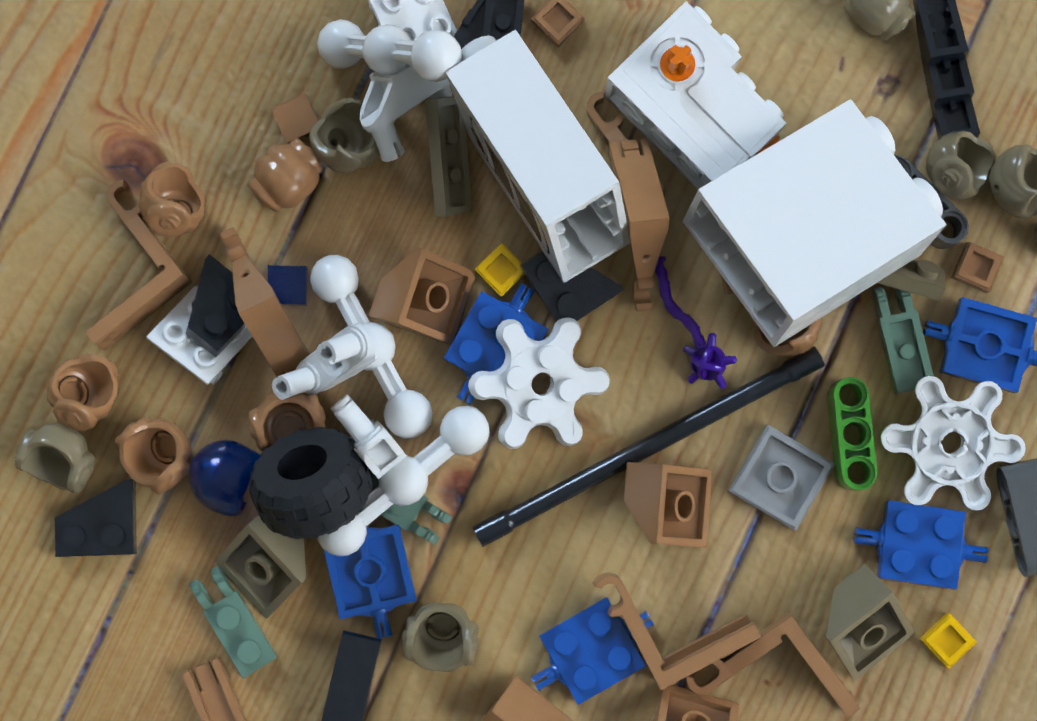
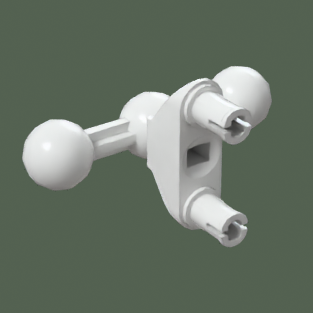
(402, 76)
(351, 350)
(400, 477)

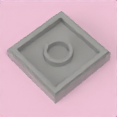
(781, 477)

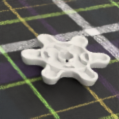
(514, 379)
(978, 446)

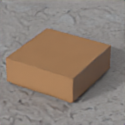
(557, 20)
(295, 118)
(977, 267)

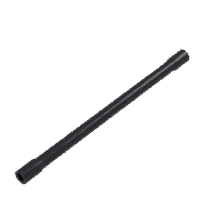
(506, 521)

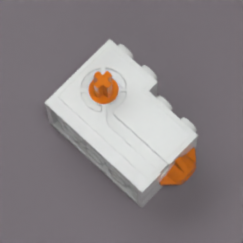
(690, 99)

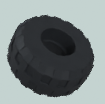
(309, 483)

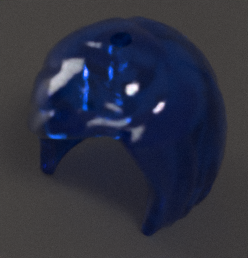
(222, 476)

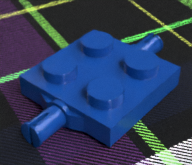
(476, 343)
(986, 344)
(921, 545)
(373, 578)
(590, 652)

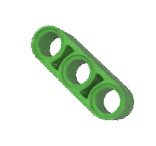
(859, 415)

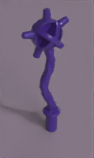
(707, 360)

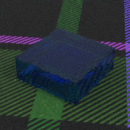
(289, 284)

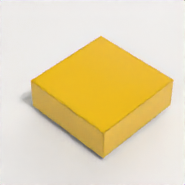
(500, 270)
(948, 640)

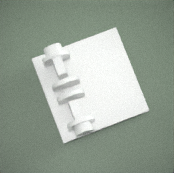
(413, 16)
(172, 340)

